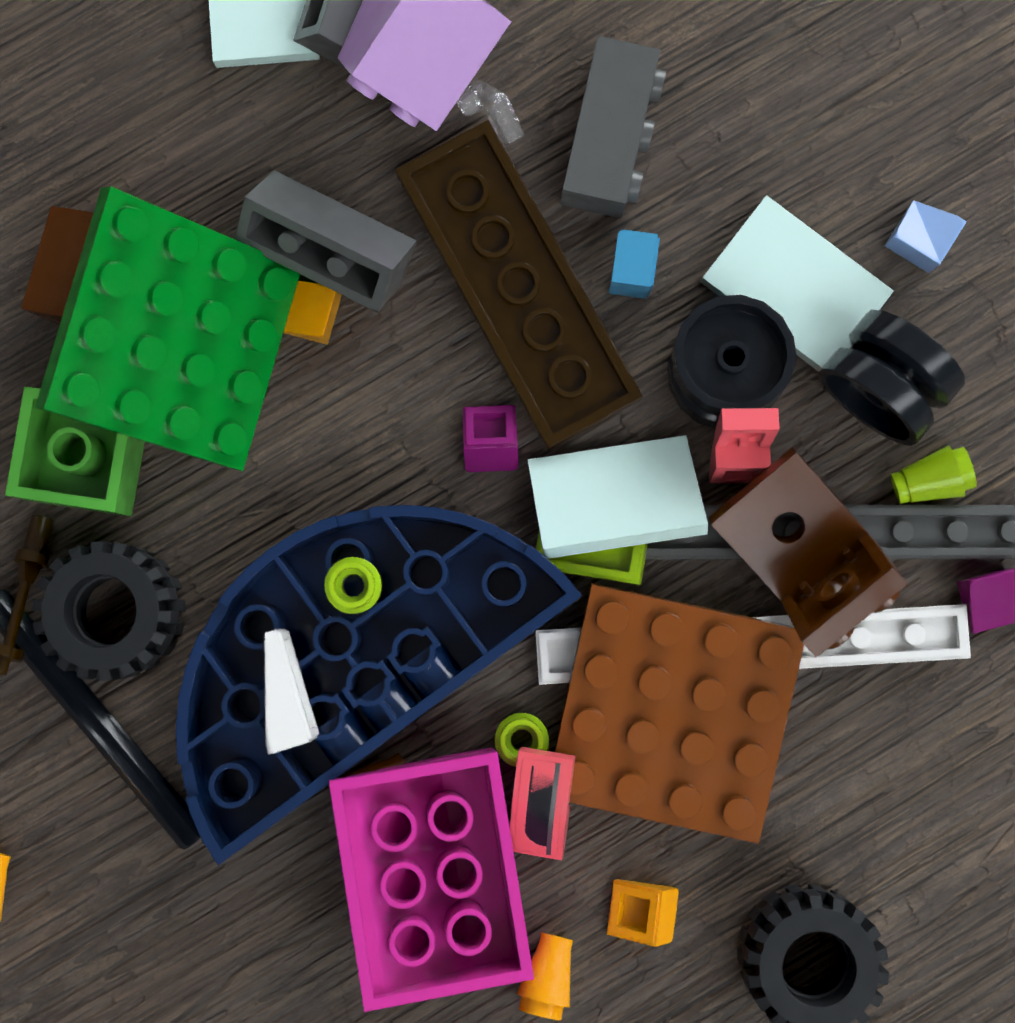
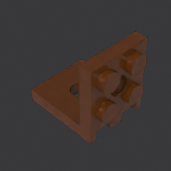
(823, 573)

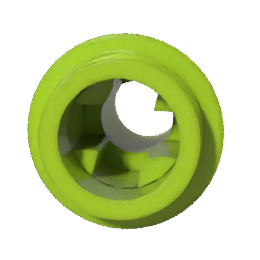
(935, 477)

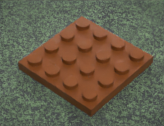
(677, 711)

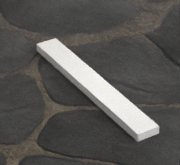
(881, 638)

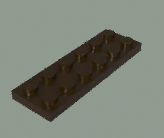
(518, 285)

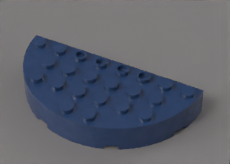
(446, 610)

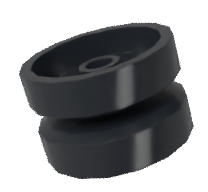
(745, 335)
(892, 377)

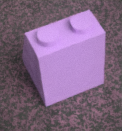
(420, 53)

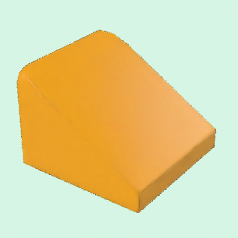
(312, 312)
(642, 912)

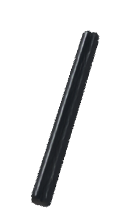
(103, 731)

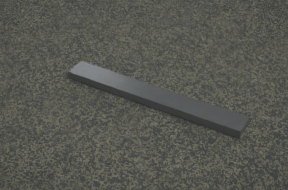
(898, 530)

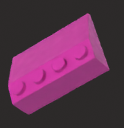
(431, 879)

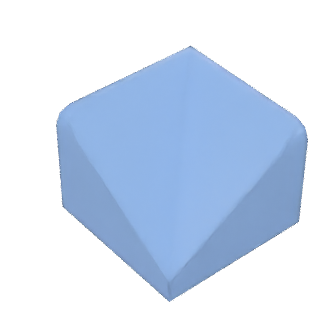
(925, 235)

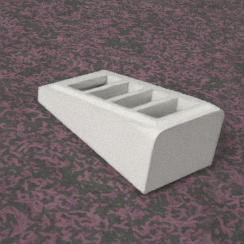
(287, 704)

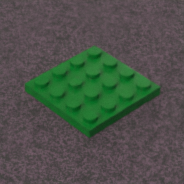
(168, 332)

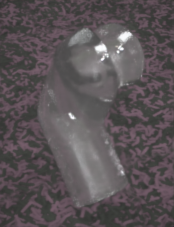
(494, 104)

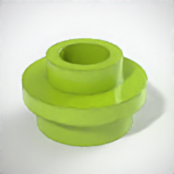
(335, 585)
(516, 722)

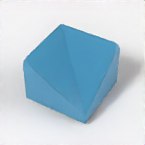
(634, 264)

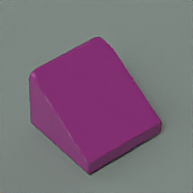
(490, 438)
(989, 599)

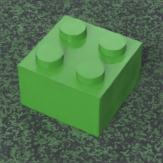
(72, 462)

